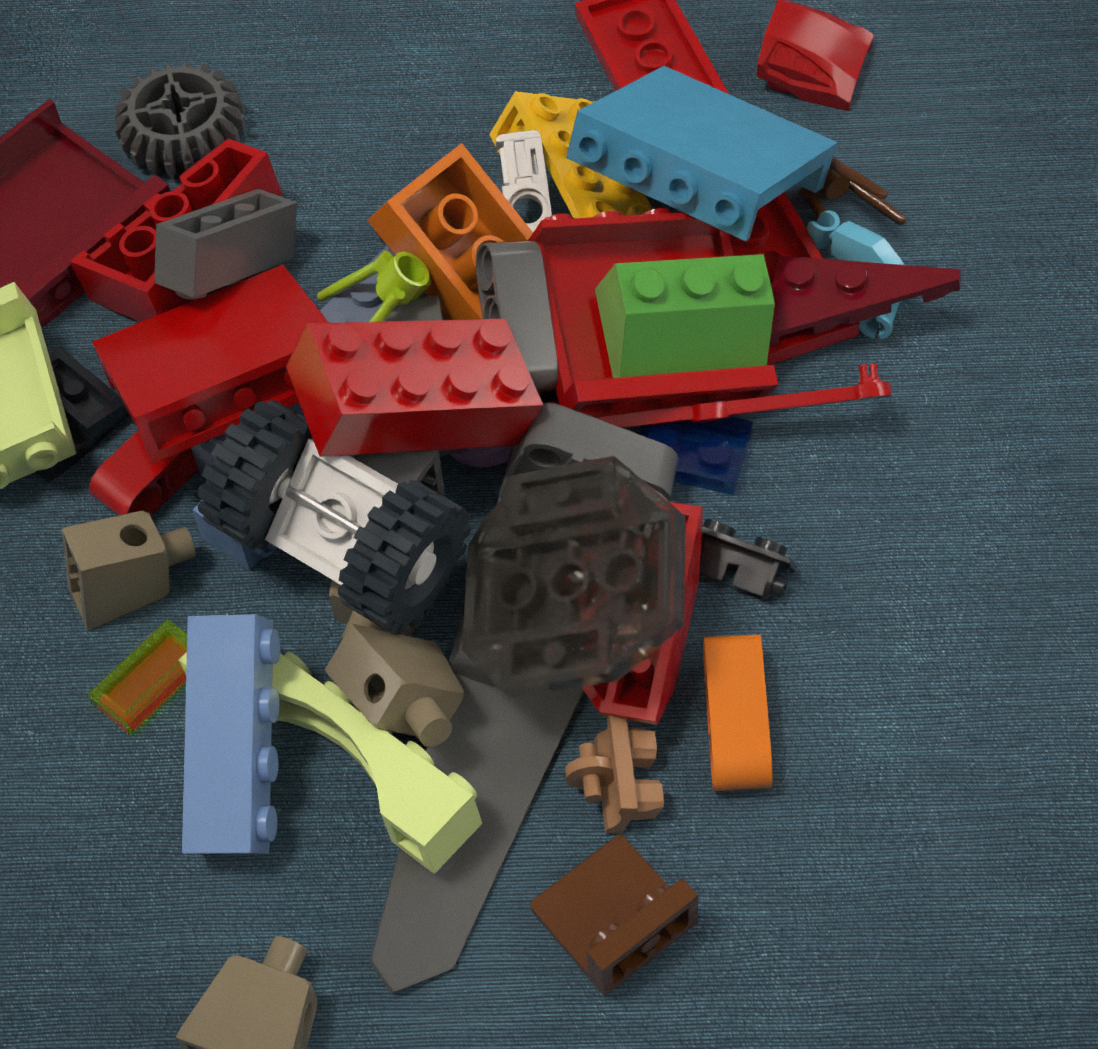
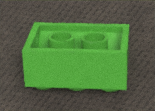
(686, 315)

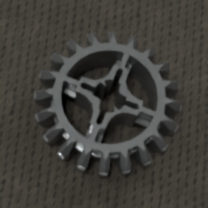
(151, 112)

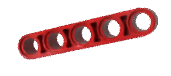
(133, 484)

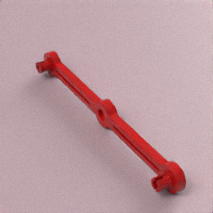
(867, 389)

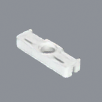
(524, 170)

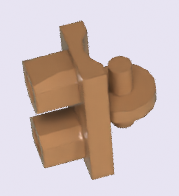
(608, 774)

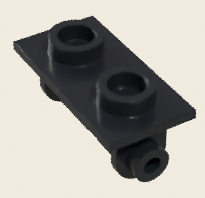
(757, 564)

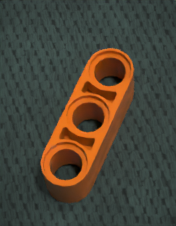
(737, 713)

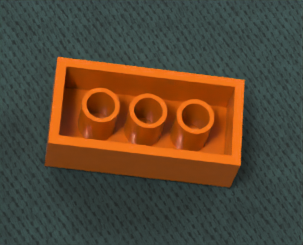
(444, 222)

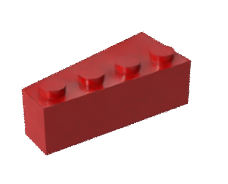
(123, 268)

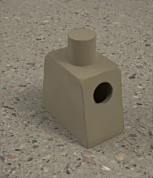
(120, 564)
(397, 682)
(255, 1004)

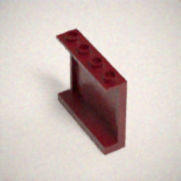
(56, 203)

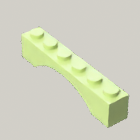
(419, 804)

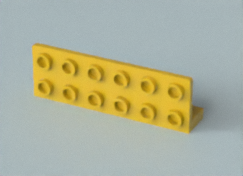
(581, 188)

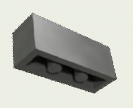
(224, 243)

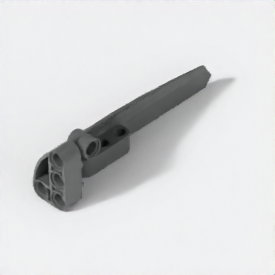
(495, 738)

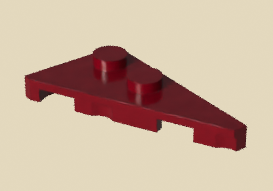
(841, 291)

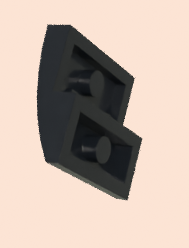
(89, 407)

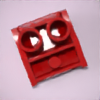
(813, 54)

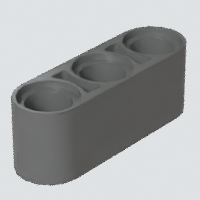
(515, 289)

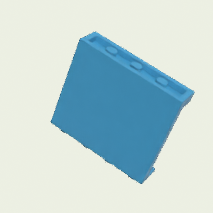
(698, 149)

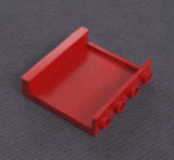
(575, 260)
(208, 360)

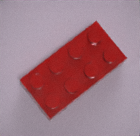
(412, 386)

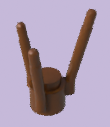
(842, 177)

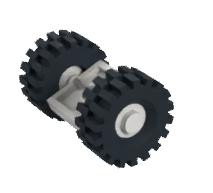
(372, 536)

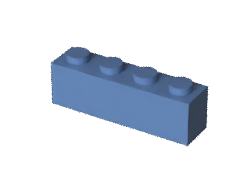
(229, 735)

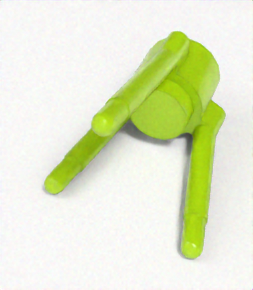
(398, 281)

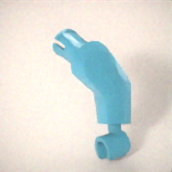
(859, 244)

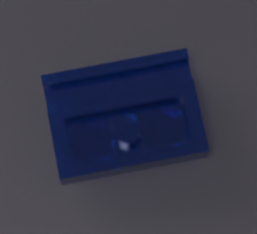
(707, 451)

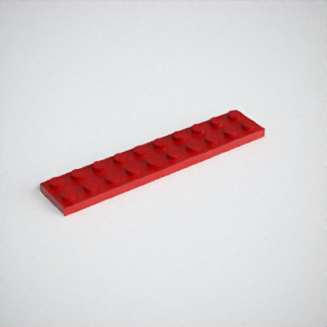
(642, 37)

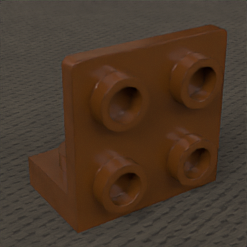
(615, 913)

